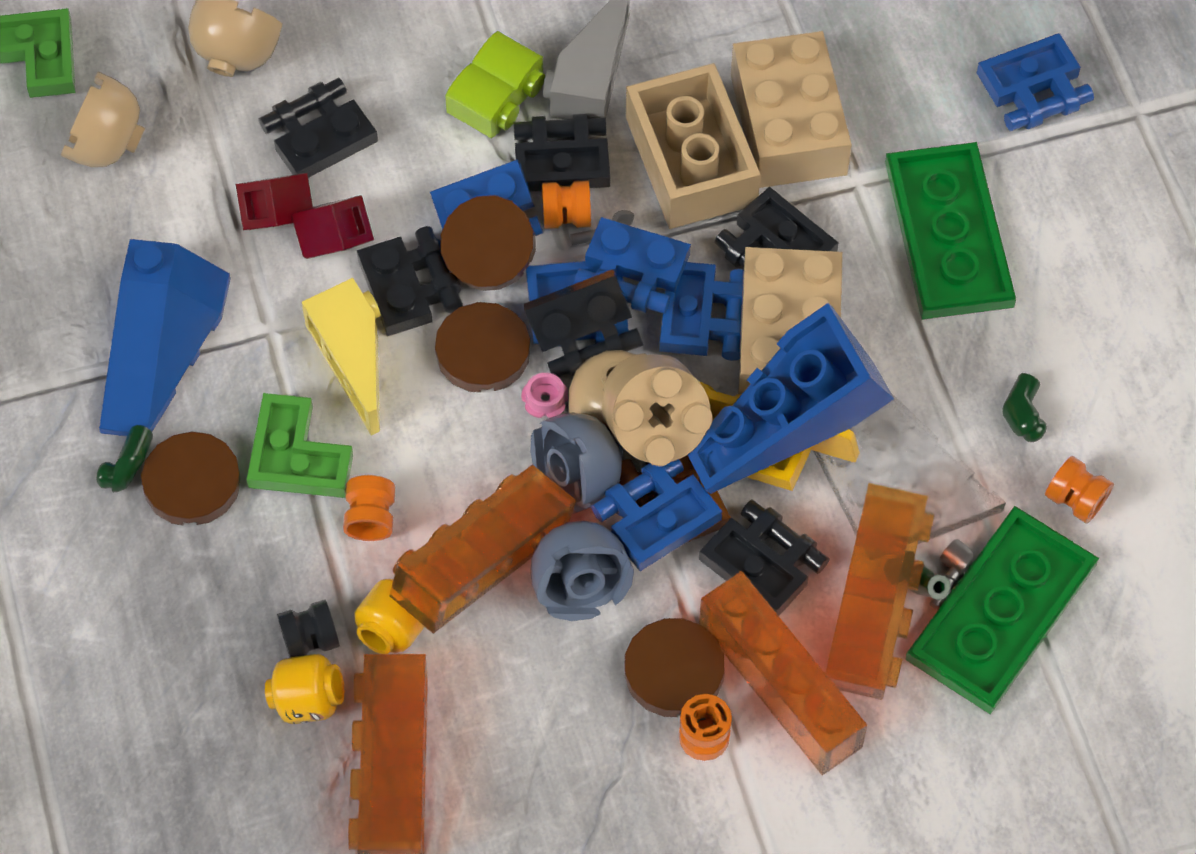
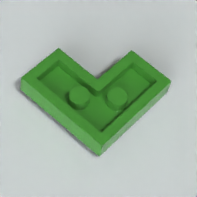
(45, 45)
(285, 458)

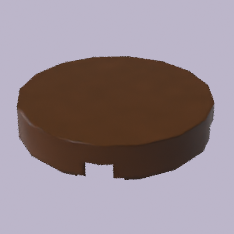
(488, 242)
(482, 347)
(191, 478)
(673, 664)

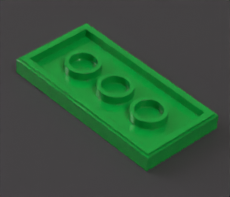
(949, 231)
(1002, 609)

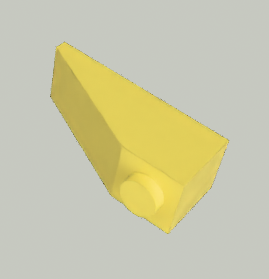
(347, 335)

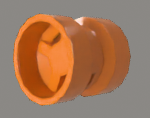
(566, 205)
(1079, 489)
(369, 508)
(704, 739)

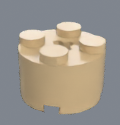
(670, 430)

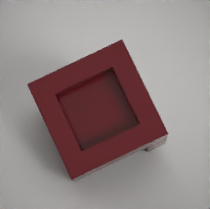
(273, 200)
(332, 227)

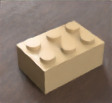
(791, 108)
(692, 145)
(778, 294)

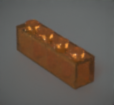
(479, 548)
(876, 591)
(782, 673)
(392, 755)

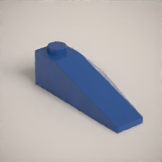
(161, 320)
(803, 396)

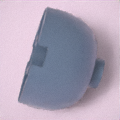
(578, 456)
(580, 570)

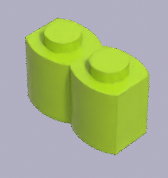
(495, 85)

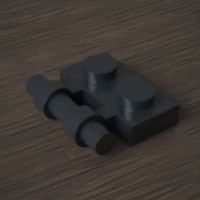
(324, 140)
(564, 159)
(774, 225)
(395, 286)
(579, 311)
(743, 550)

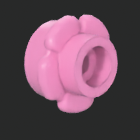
(548, 385)

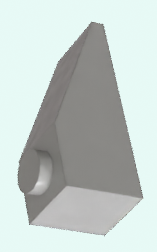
(589, 65)

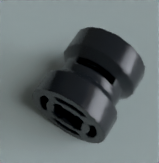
(308, 629)

